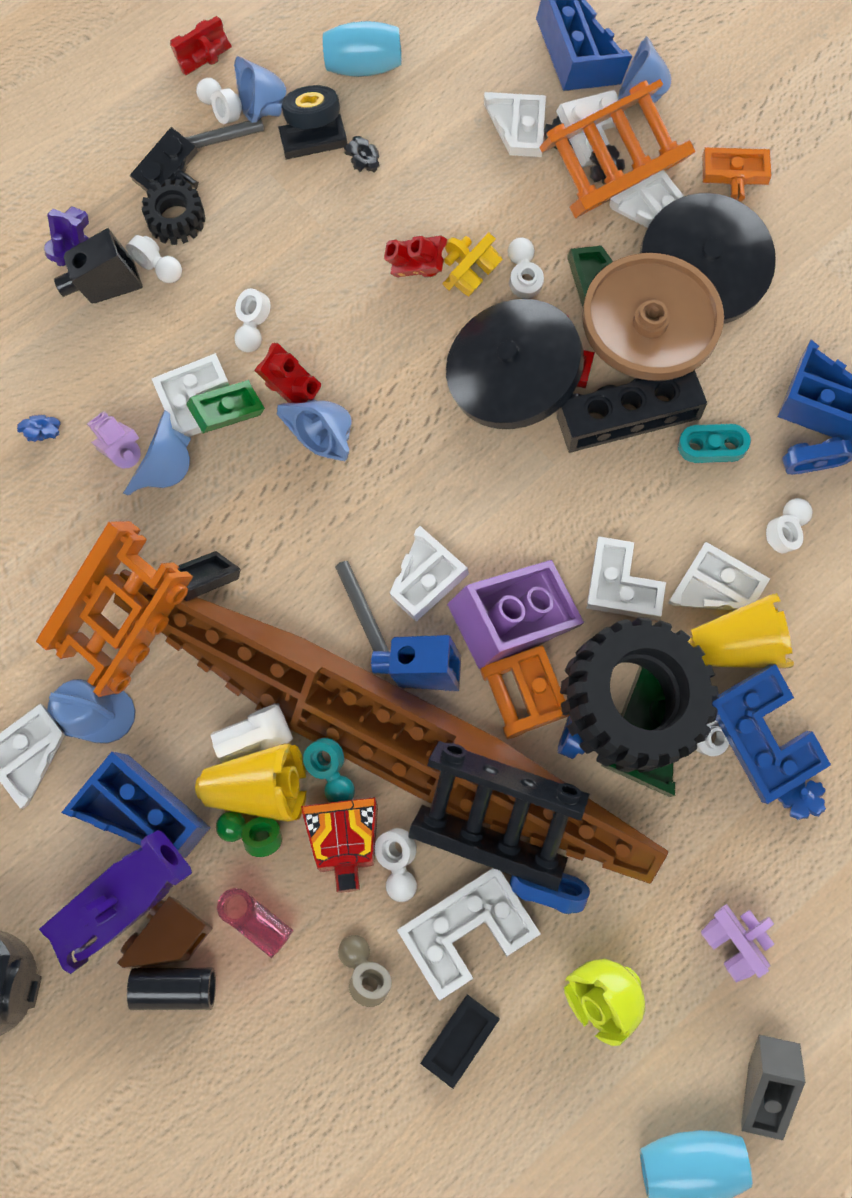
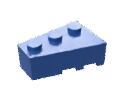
(580, 46)
(135, 804)

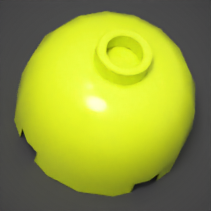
(608, 998)

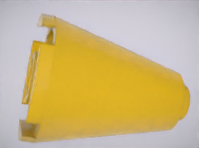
(746, 637)
(257, 784)

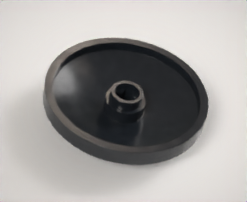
(722, 242)
(515, 364)

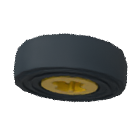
(310, 107)

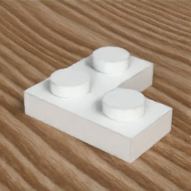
(578, 109)
(184, 382)
(617, 591)

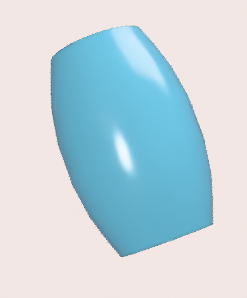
(362, 48)
(696, 1165)

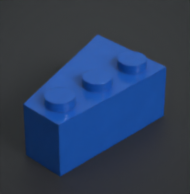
(820, 395)

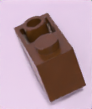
(167, 938)

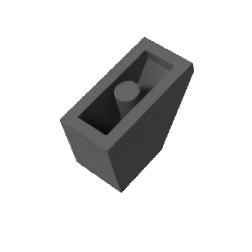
(772, 1087)

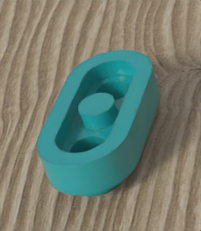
(712, 443)

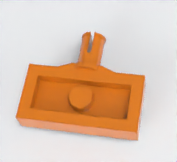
(736, 168)

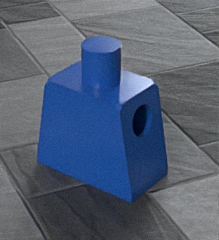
(420, 662)

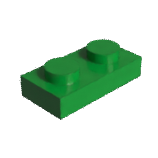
(225, 406)

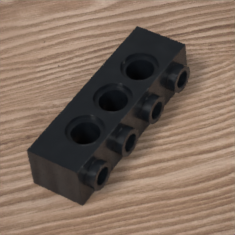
(651, 414)

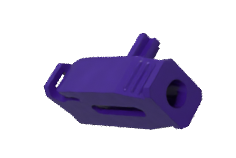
(115, 900)

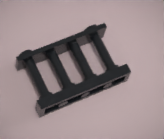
(487, 846)

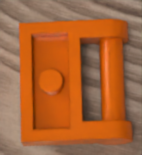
(537, 688)

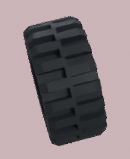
(680, 674)

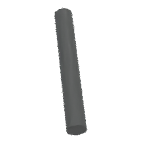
(226, 133)
(361, 606)

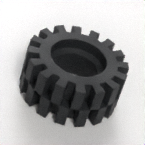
(168, 197)

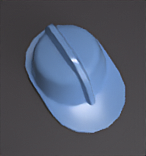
(91, 717)

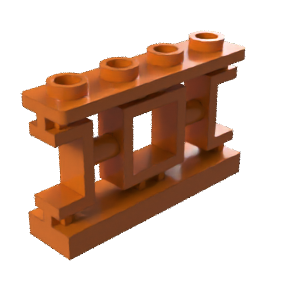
(89, 596)

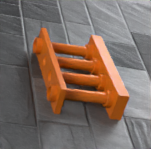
(642, 165)

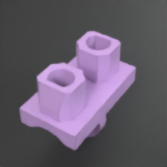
(115, 440)
(750, 958)

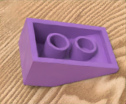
(514, 612)

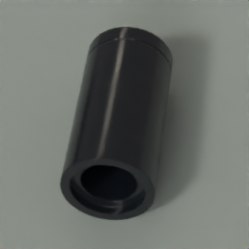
(171, 989)

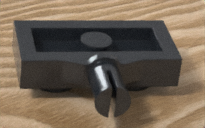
(166, 161)

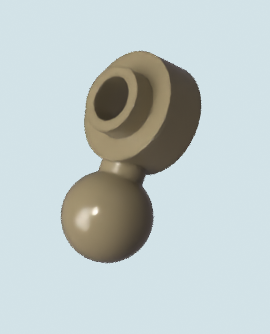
(354, 954)

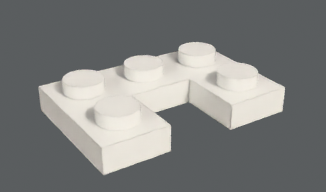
(482, 901)

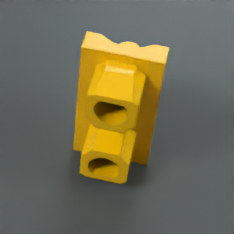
(482, 254)

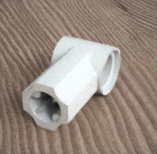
(258, 732)

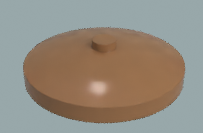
(652, 316)

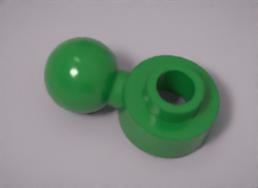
(259, 836)

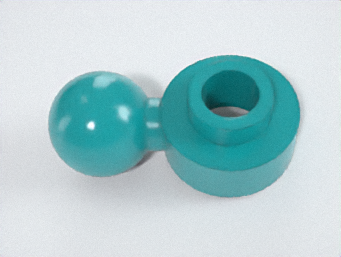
(337, 787)

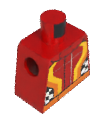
(343, 838)

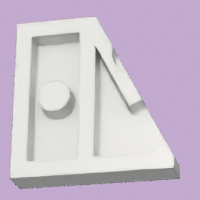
(518, 121)
(646, 198)
(426, 575)
(718, 582)
(27, 753)

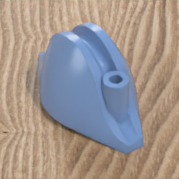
(646, 66)
(258, 90)
(319, 426)
(165, 460)

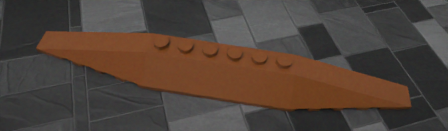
(382, 726)

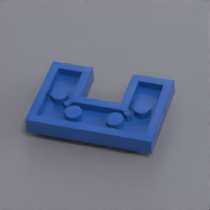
(768, 767)

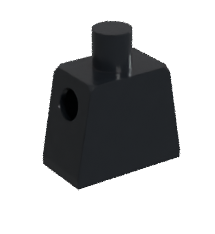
(99, 269)

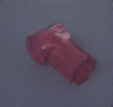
(257, 923)

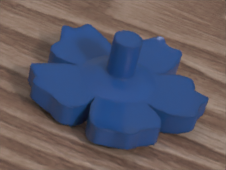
(39, 427)
(804, 800)

